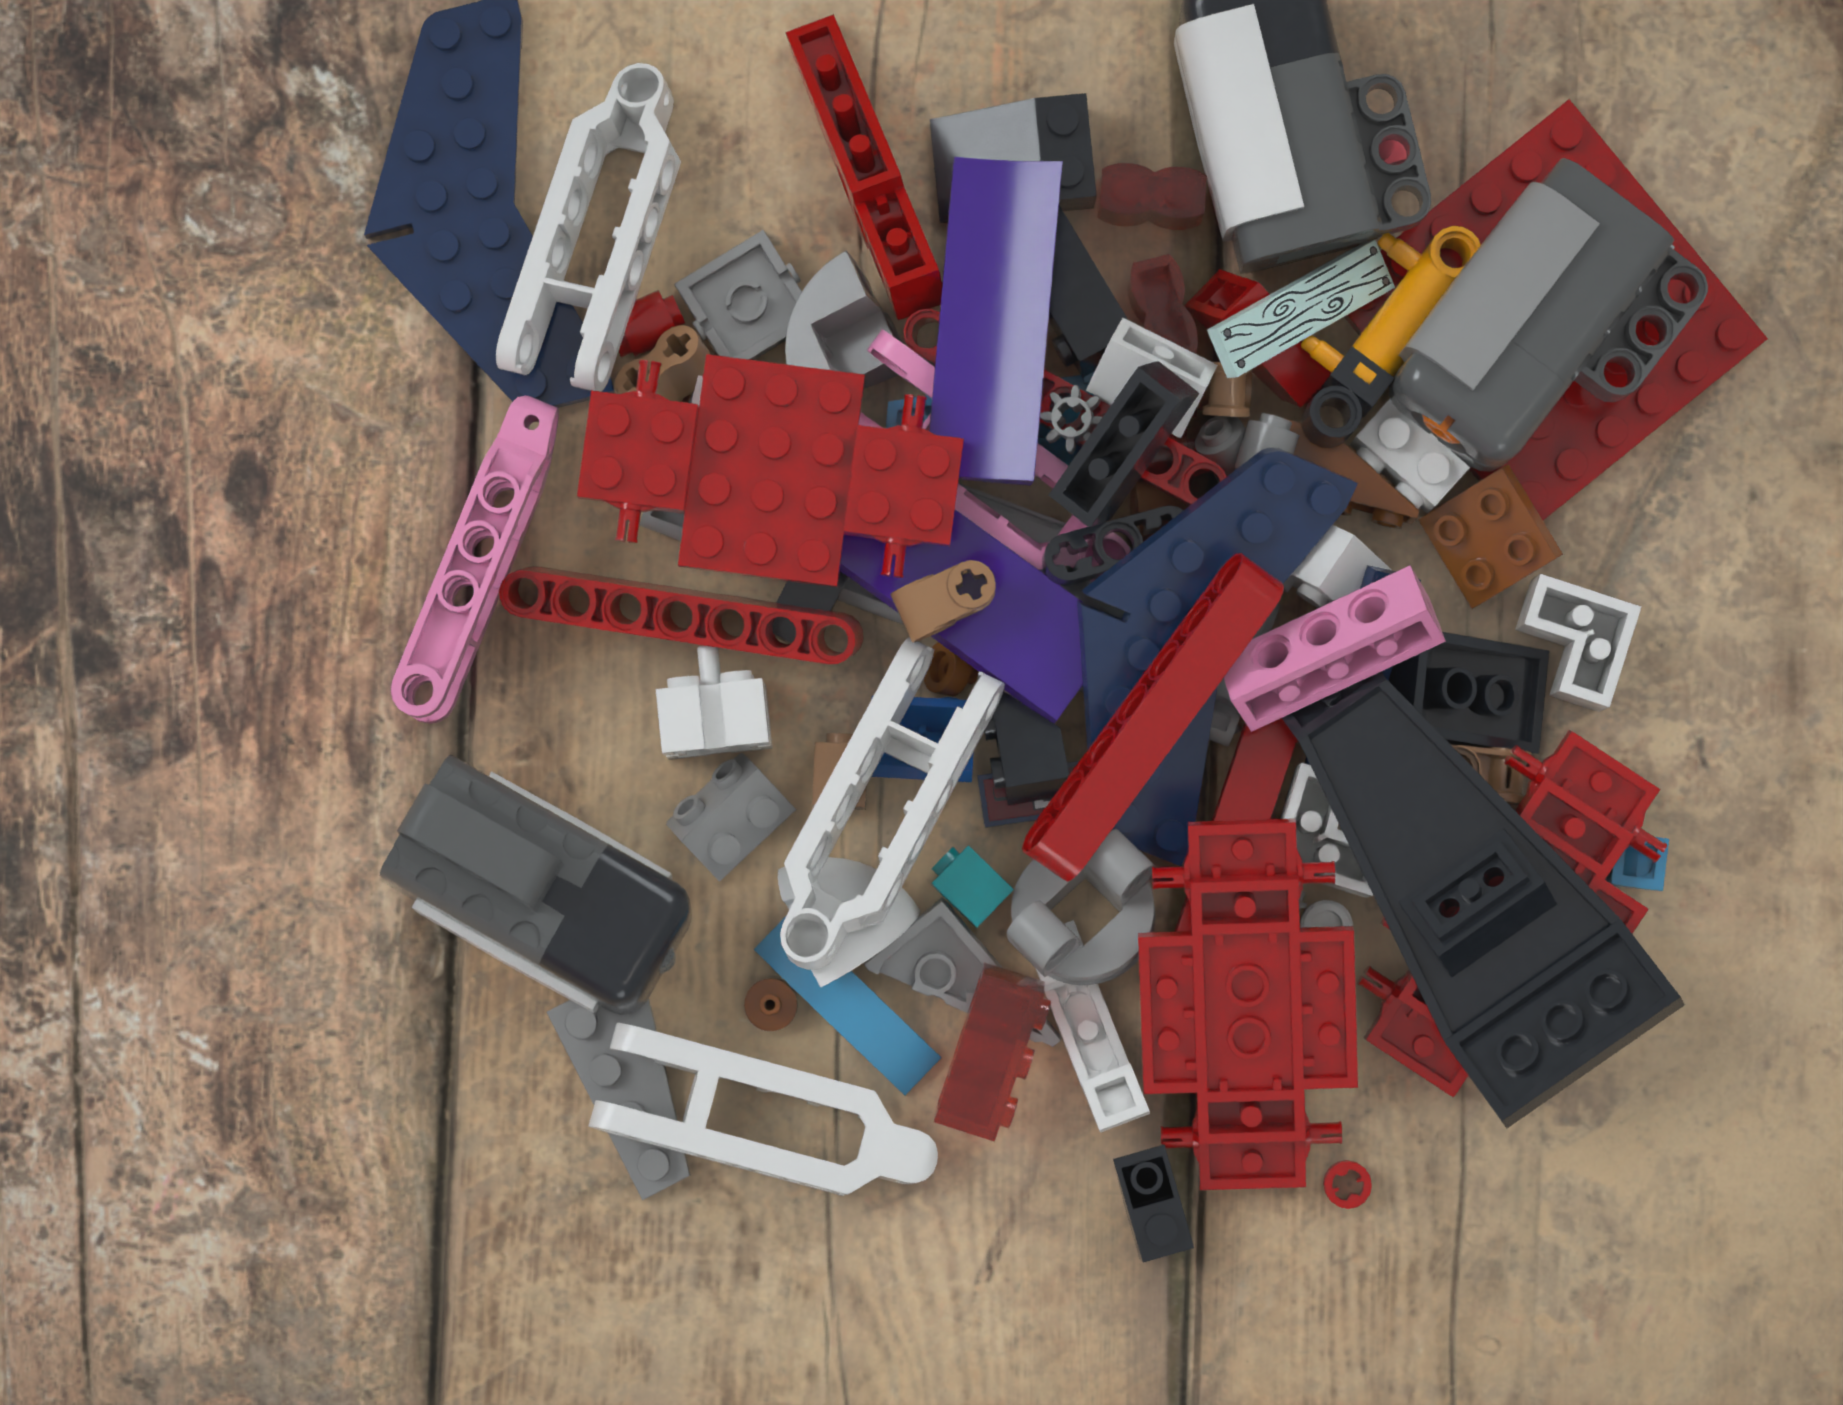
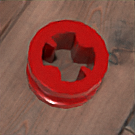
(1353, 1200)

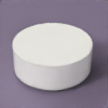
(1325, 914)

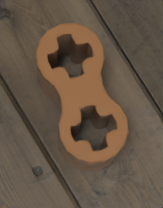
(682, 361)

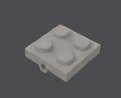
(742, 299)

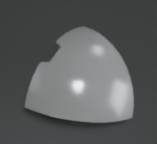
(838, 322)

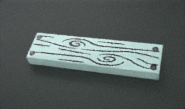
(1300, 309)

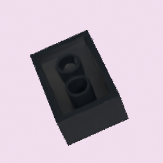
(1020, 131)
(1478, 691)

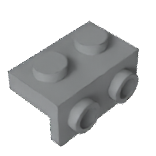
(729, 815)

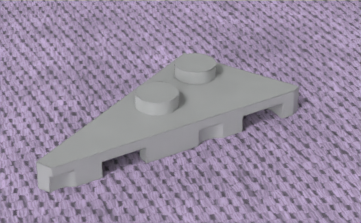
(943, 960)

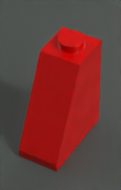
(1289, 374)

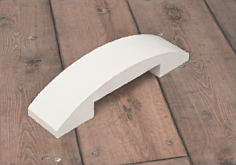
(1095, 1051)

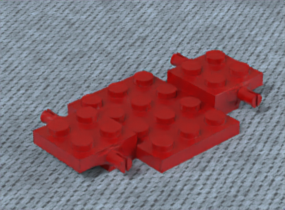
(770, 469)
(1588, 814)
(1248, 1005)

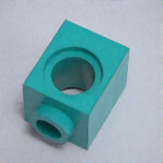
(970, 884)

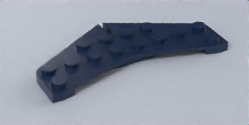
(455, 186)
(1264, 509)

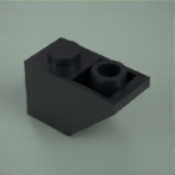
(1029, 752)
(1152, 1203)

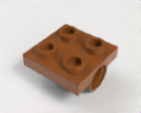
(1490, 536)

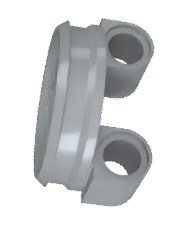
(1052, 948)

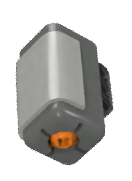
(1542, 308)

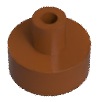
(948, 672)
(784, 1009)

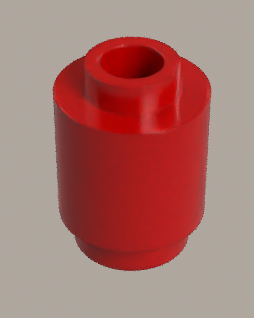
(648, 321)

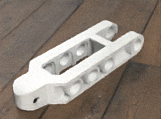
(628, 119)
(821, 921)
(885, 1149)

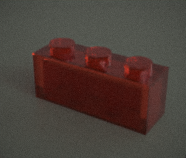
(992, 1052)

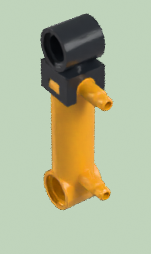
(1374, 358)

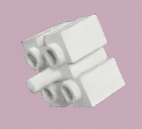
(713, 713)

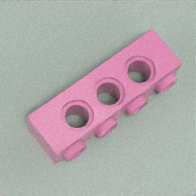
(1333, 648)

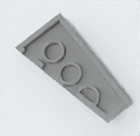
(624, 1081)

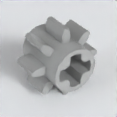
(1058, 420)

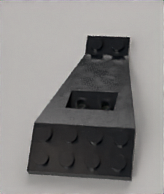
(1528, 973)

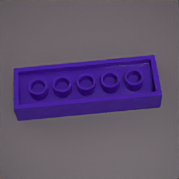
(996, 314)
(1020, 639)

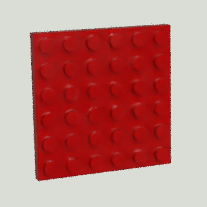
(1581, 431)

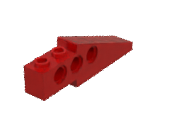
(866, 167)

